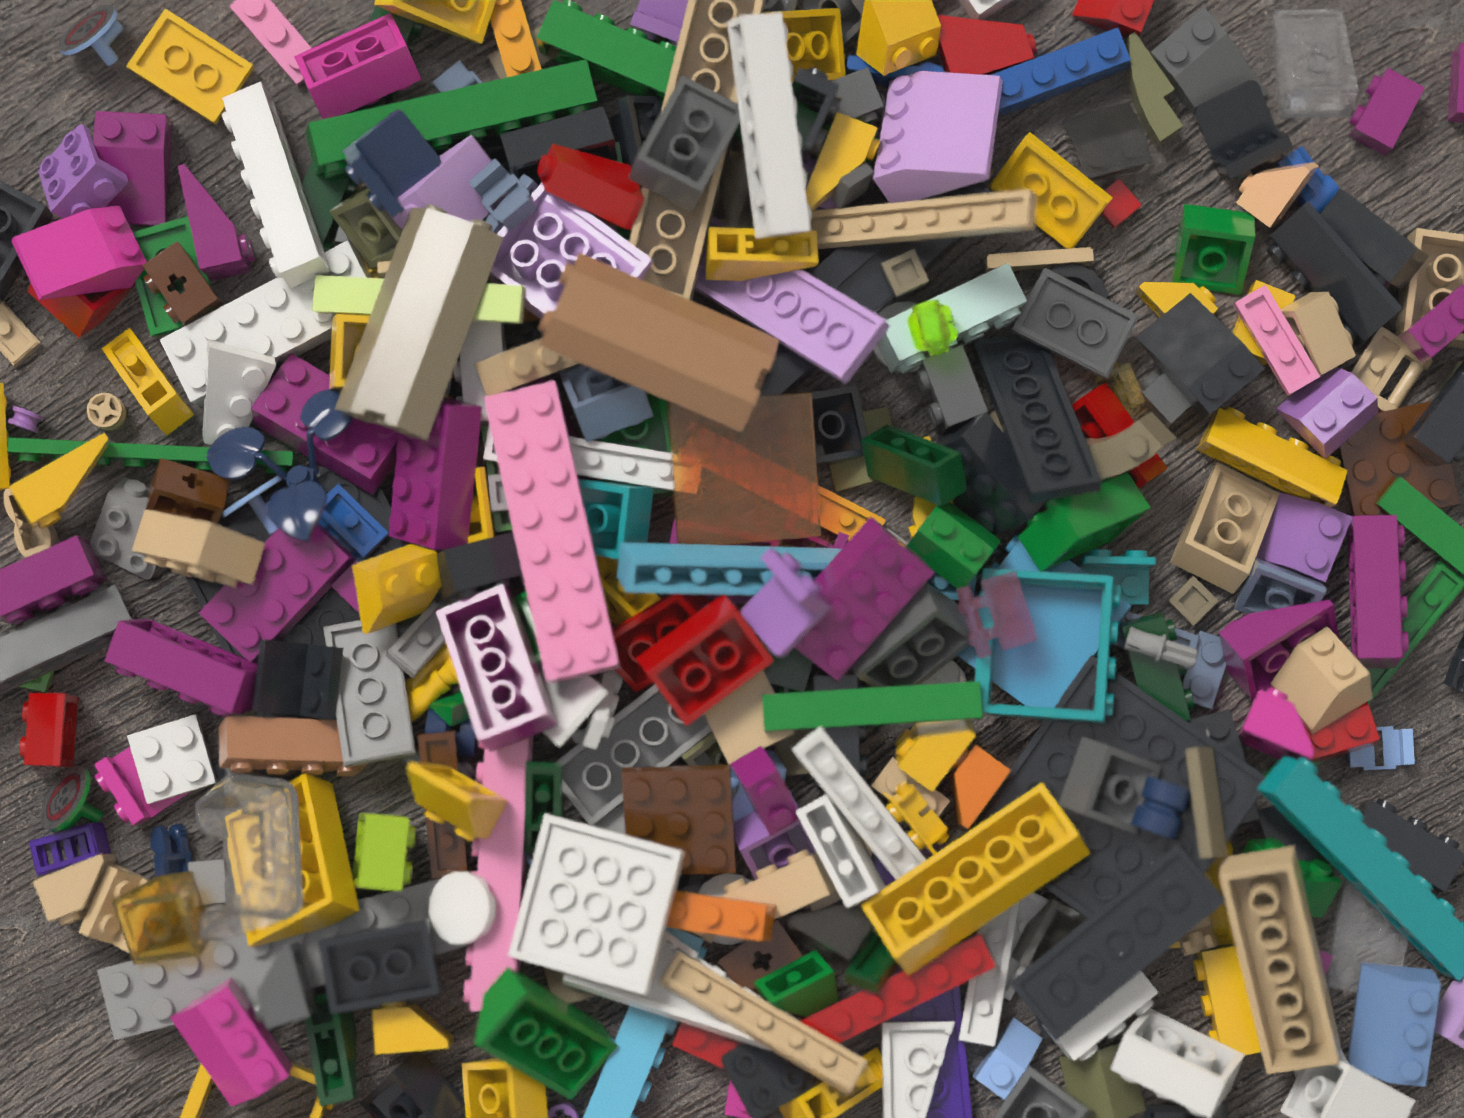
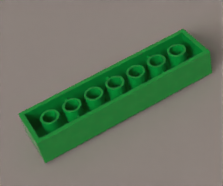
(458, 113)

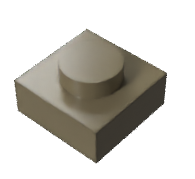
(904, 273)
(1192, 601)

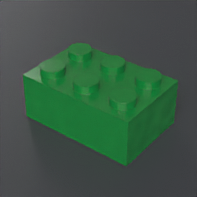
(1083, 522)

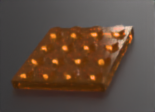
(748, 481)

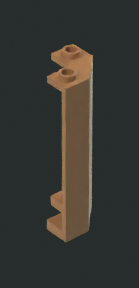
(658, 341)

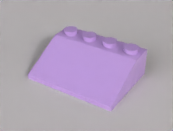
(936, 133)
(550, 238)

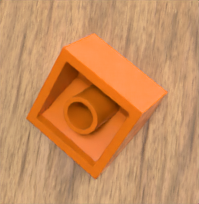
(974, 782)

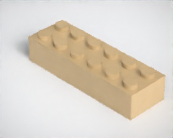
(1280, 960)

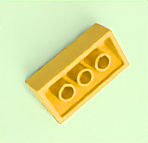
(1272, 459)

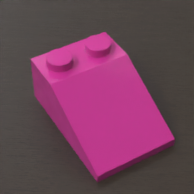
(81, 254)

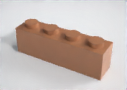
(282, 746)

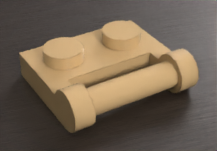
(1380, 361)

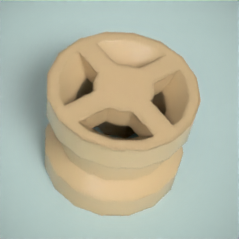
(100, 408)

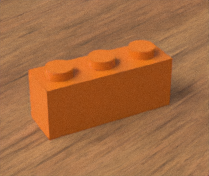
(721, 916)

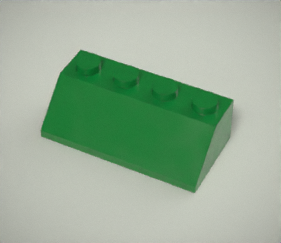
(541, 1034)

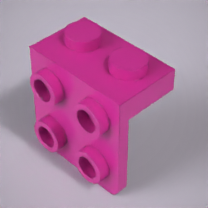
(122, 779)

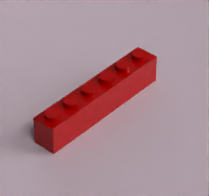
(904, 991)

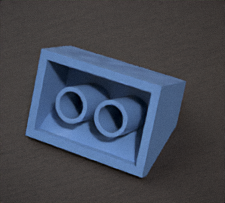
(1394, 1023)

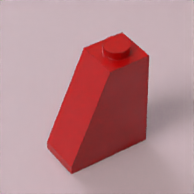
(982, 45)
(592, 184)

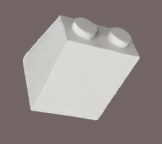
(1343, 1093)

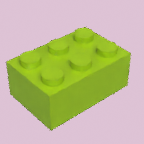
(382, 851)

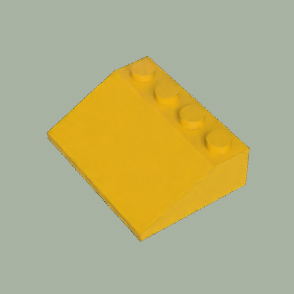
(325, 865)

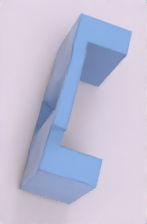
(1397, 750)

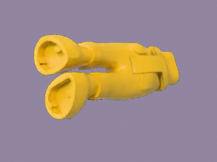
(431, 682)

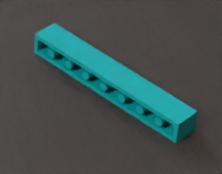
(1367, 863)

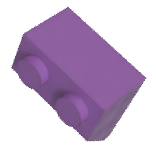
(1330, 410)
(1304, 536)
(763, 850)

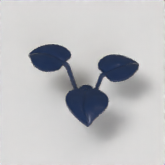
(300, 506)

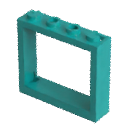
(1105, 666)

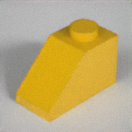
(1163, 296)

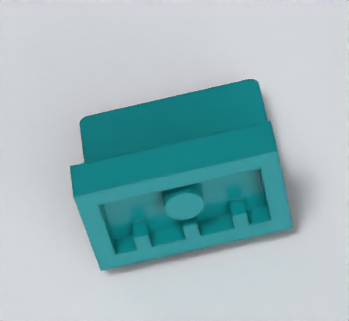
(1129, 572)

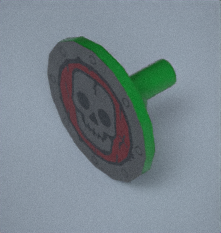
(66, 801)

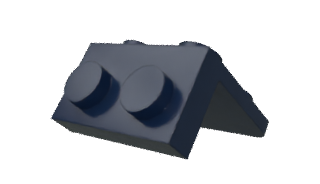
(390, 160)

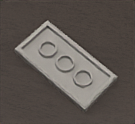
(371, 696)

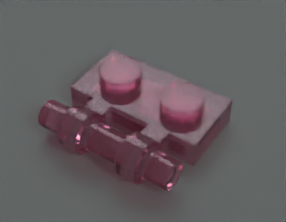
(1008, 612)

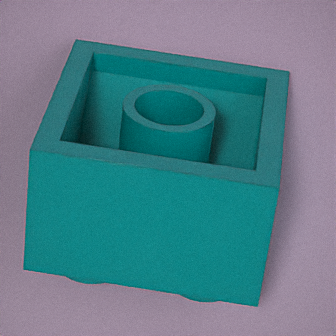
(616, 514)

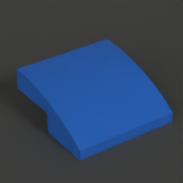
(351, 524)

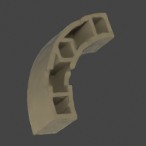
(1127, 448)

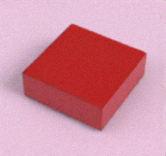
(1122, 204)

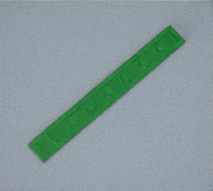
(1423, 609)

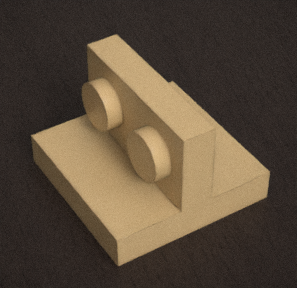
(101, 918)

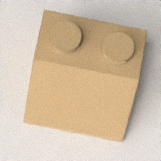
(1323, 680)
(70, 891)

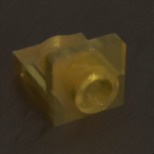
(1127, 387)

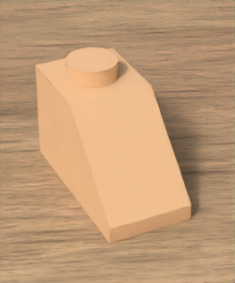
(1274, 190)

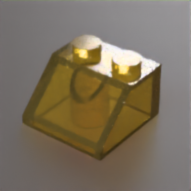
(162, 918)

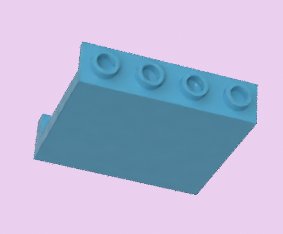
(1066, 634)

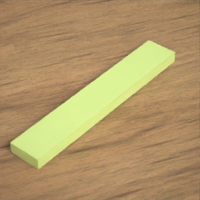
(359, 295)

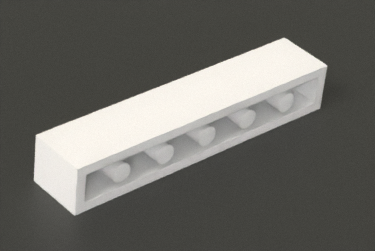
(769, 125)
(275, 185)

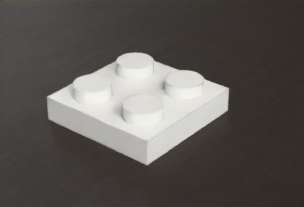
(172, 759)

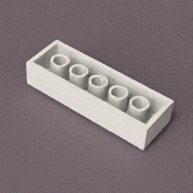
(264, 321)

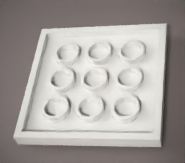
(596, 904)

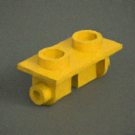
(925, 828)

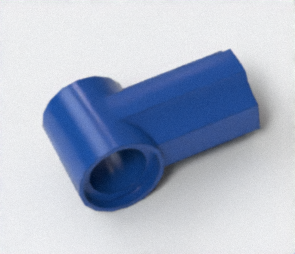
(1319, 188)

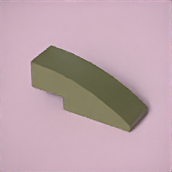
(1149, 93)

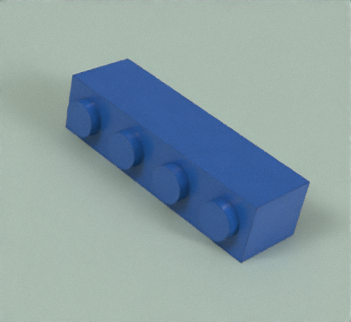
(1062, 71)

